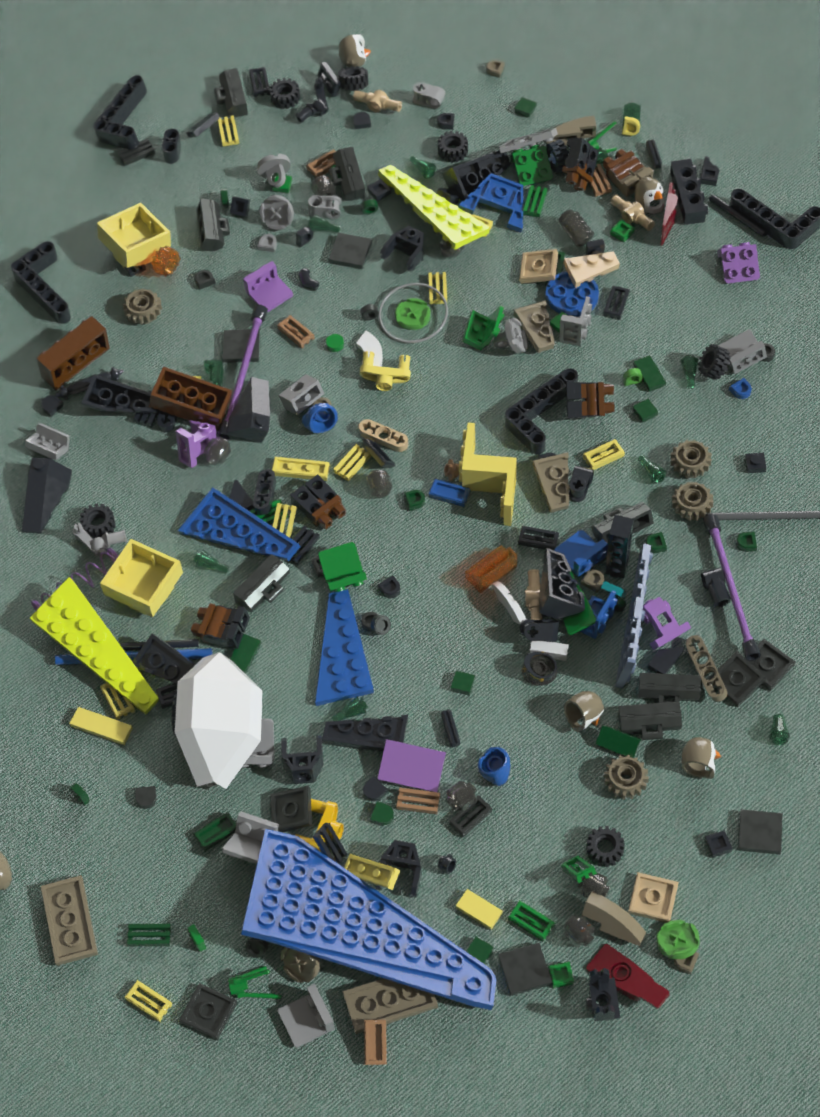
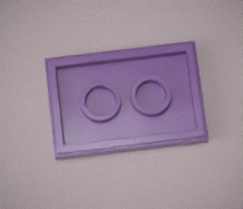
(411, 766)

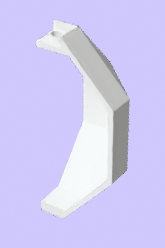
(217, 719)

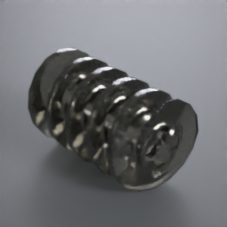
(576, 227)

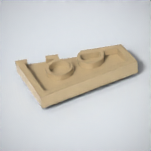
(589, 266)

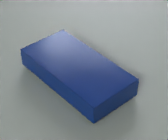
(449, 492)

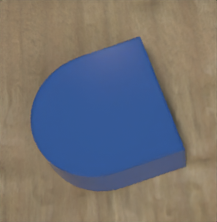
(741, 389)

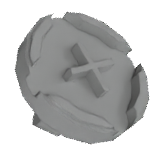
(272, 166)
(276, 212)
(512, 337)

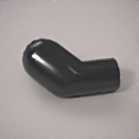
(305, 279)

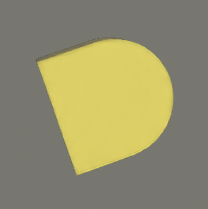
(631, 126)

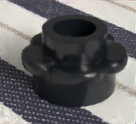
(447, 864)

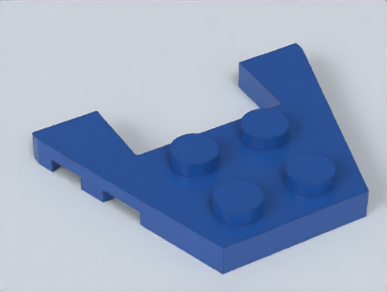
(501, 195)

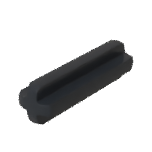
(654, 154)
(450, 728)

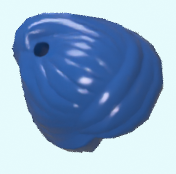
(320, 418)
(495, 765)

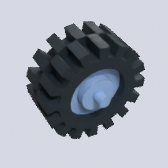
(557, 155)

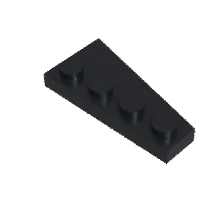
(162, 660)
(365, 733)

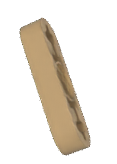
(387, 442)

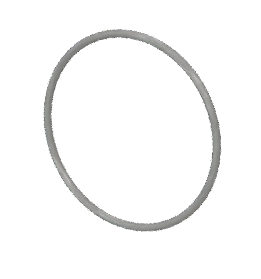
(414, 341)

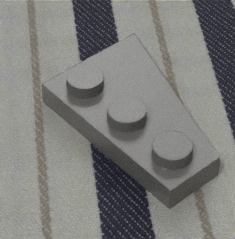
(530, 140)

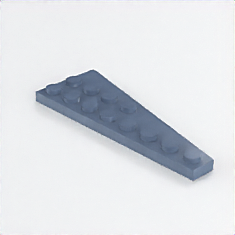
(635, 617)

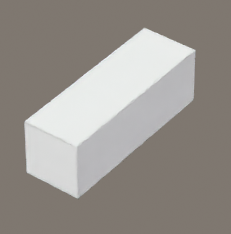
(556, 650)

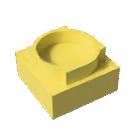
(133, 235)
(141, 578)

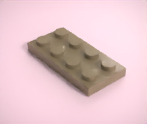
(69, 920)
(386, 1001)

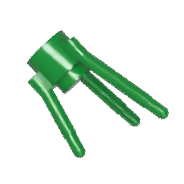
(593, 142)
(240, 983)

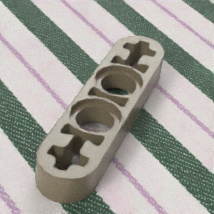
(705, 668)

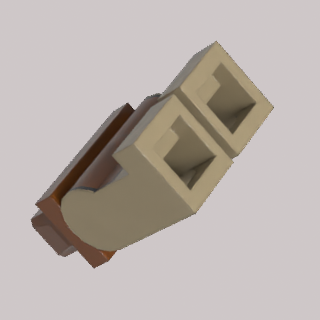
(626, 171)

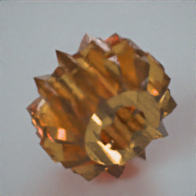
(165, 261)

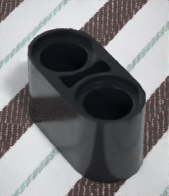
(171, 146)

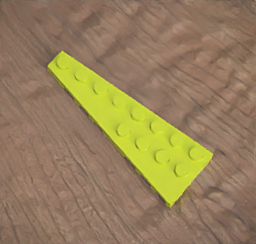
(445, 217)
(79, 629)

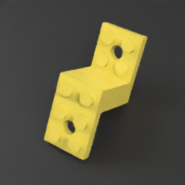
(488, 473)

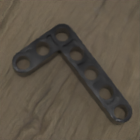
(110, 126)
(778, 228)
(26, 275)
(521, 414)

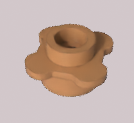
(451, 470)

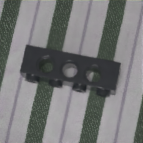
(688, 191)
(619, 546)

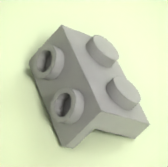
(48, 442)

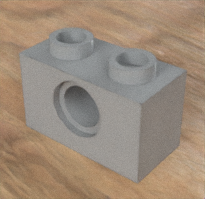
(301, 394)

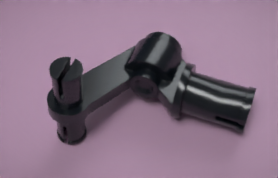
(318, 107)

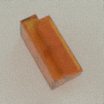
(491, 568)

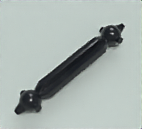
(84, 384)

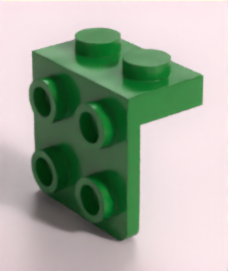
(532, 165)
(482, 329)
(342, 567)

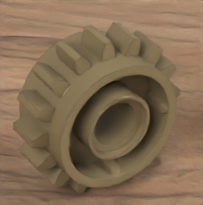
(142, 306)
(689, 450)
(692, 501)
(626, 787)

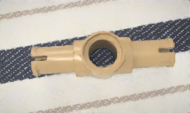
(377, 101)
(632, 212)
(532, 594)

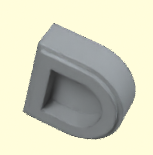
(267, 243)

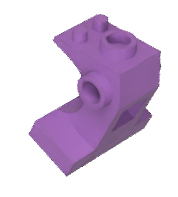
(195, 441)
(669, 631)

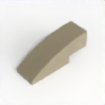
(578, 128)
(613, 919)

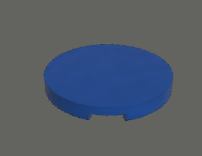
(565, 298)

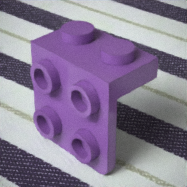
(739, 262)
(266, 287)

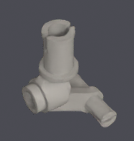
(98, 544)

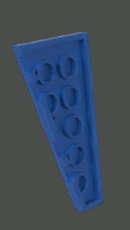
(230, 524)
(343, 661)

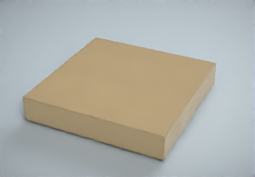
(538, 266)
(653, 897)

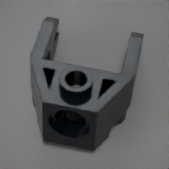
(401, 242)
(313, 761)
(411, 861)
(604, 988)

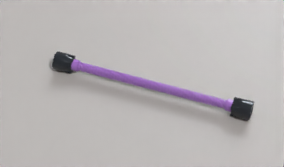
(258, 316)
(750, 647)

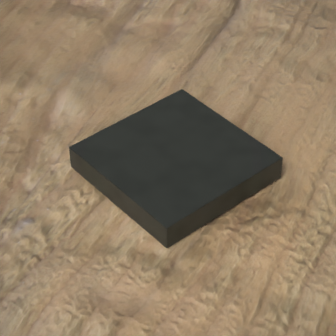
(350, 250)
(235, 345)
(772, 664)
(739, 678)
(292, 809)
(760, 831)
(525, 969)
(208, 1011)

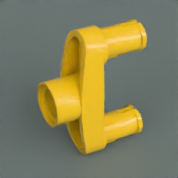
(329, 811)

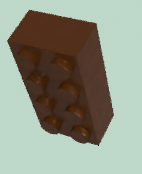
(73, 352)
(190, 397)

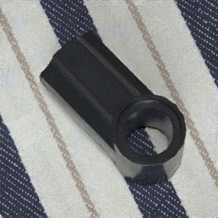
(715, 583)

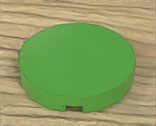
(412, 314)
(678, 939)

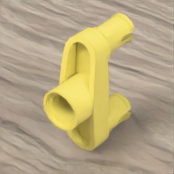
(385, 376)

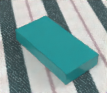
(609, 587)

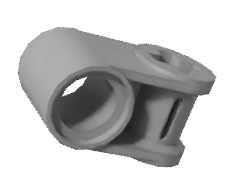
(429, 95)
(323, 206)

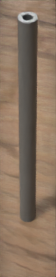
(767, 515)

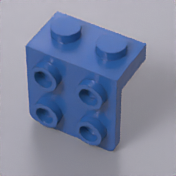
(582, 552)
(602, 611)

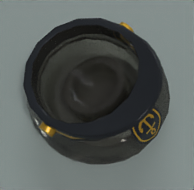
(539, 668)

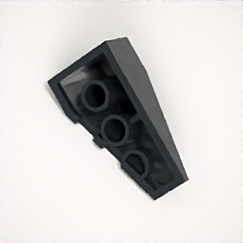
(467, 176)
(114, 396)
(252, 412)
(44, 490)
(558, 589)

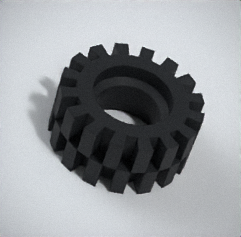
(353, 78)
(284, 86)
(455, 153)
(714, 362)
(97, 512)
(605, 834)

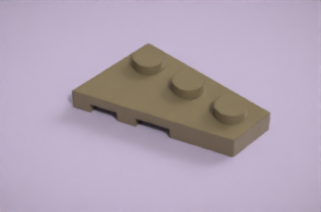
(536, 325)
(553, 479)

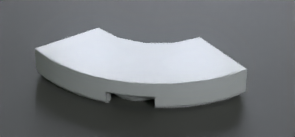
(369, 343)
(509, 602)

